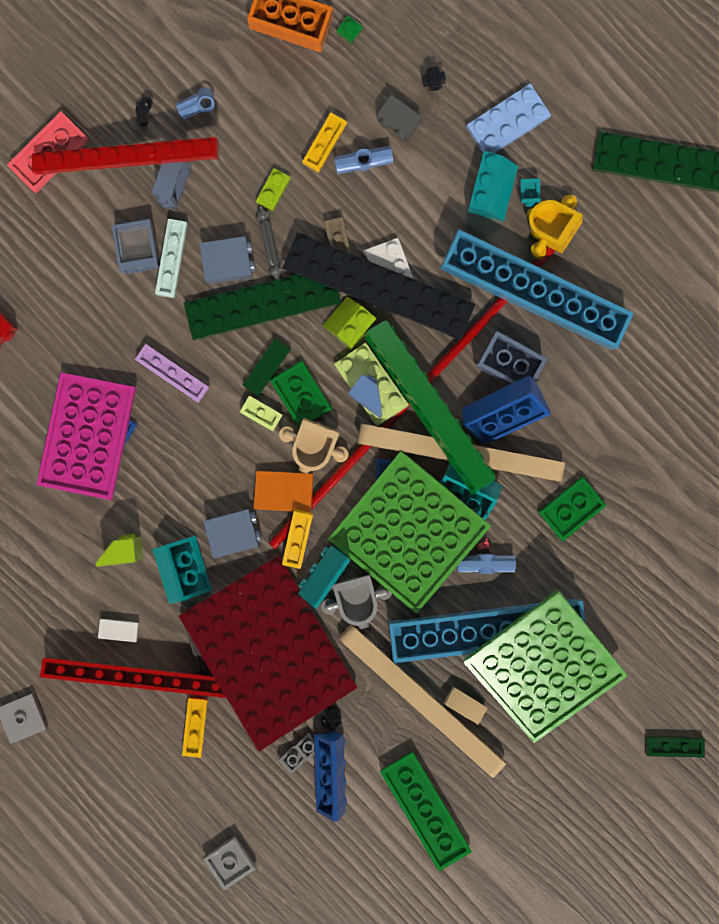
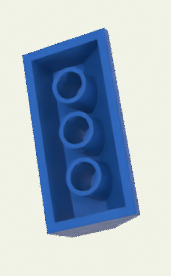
(505, 411)
(330, 775)

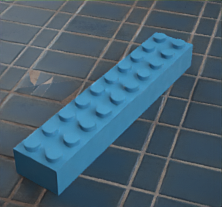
(536, 290)
(455, 632)

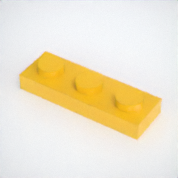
(324, 142)
(297, 538)
(195, 727)

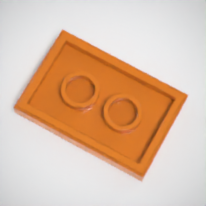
(283, 491)

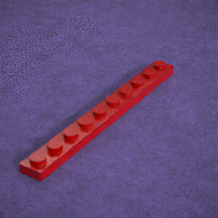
(126, 155)

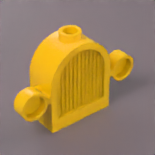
(553, 225)

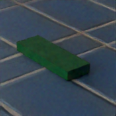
(266, 367)
(675, 746)

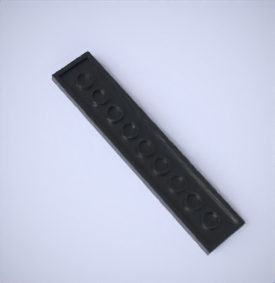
(378, 286)

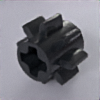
(434, 79)

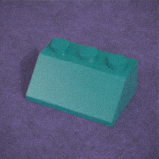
(493, 187)
(481, 502)
(182, 570)
(323, 575)

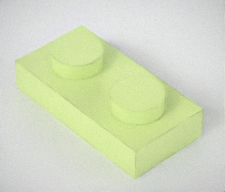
(261, 413)

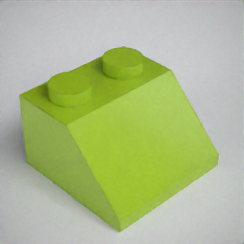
(349, 322)
(124, 550)

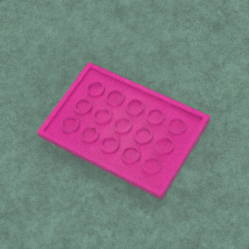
(86, 436)

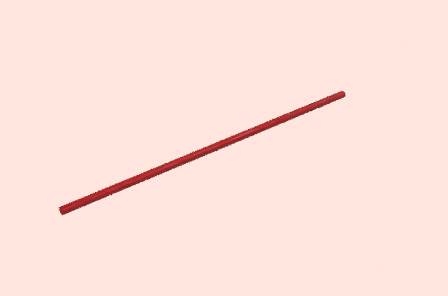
(432, 375)

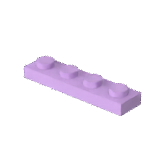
(172, 373)

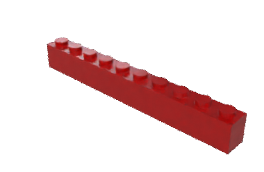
(130, 677)

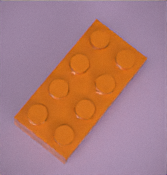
(293, 21)

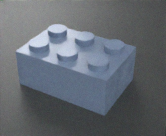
(510, 360)

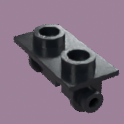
(330, 718)

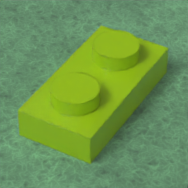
(273, 190)

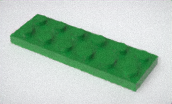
(425, 811)

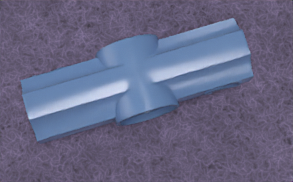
(351, 162)
(487, 563)

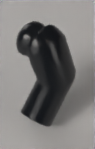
(142, 109)

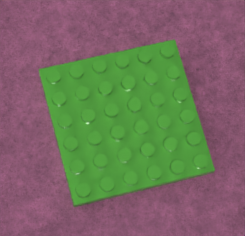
(409, 532)
(545, 666)

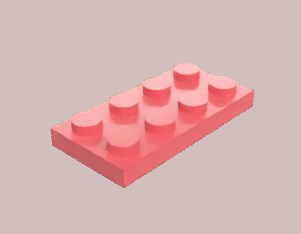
(57, 135)

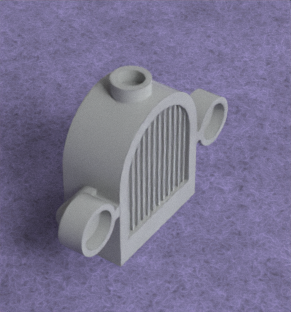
(356, 600)

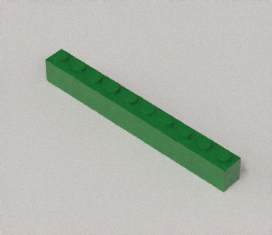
(429, 407)

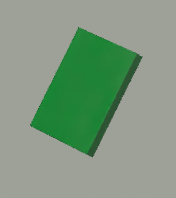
(300, 393)
(572, 509)

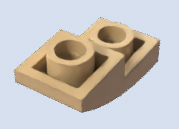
(465, 705)

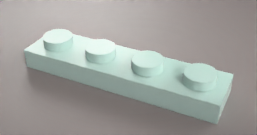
(171, 258)

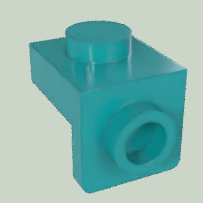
(530, 191)

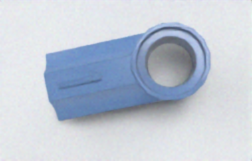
(195, 105)

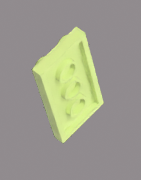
(364, 362)

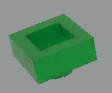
(349, 29)

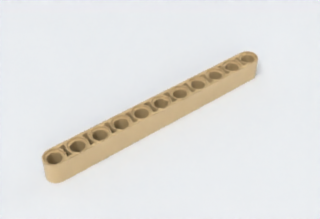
(428, 447)
(422, 700)

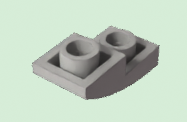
(298, 754)

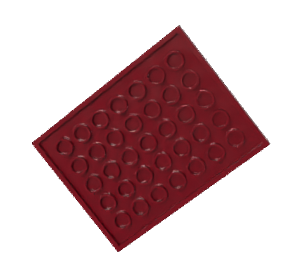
(267, 653)

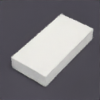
(118, 630)

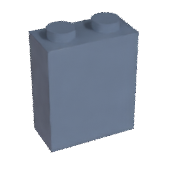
(227, 260)
(232, 533)

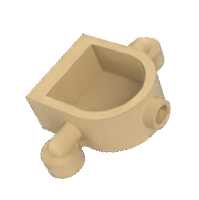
(313, 445)

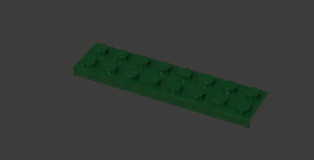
(657, 161)
(257, 305)

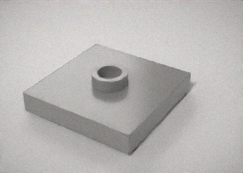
(22, 718)
(229, 862)

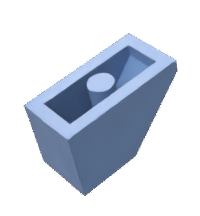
(367, 394)

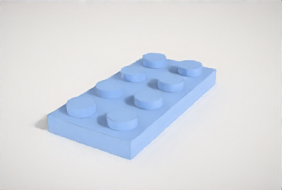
(508, 120)

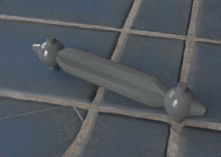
(269, 243)

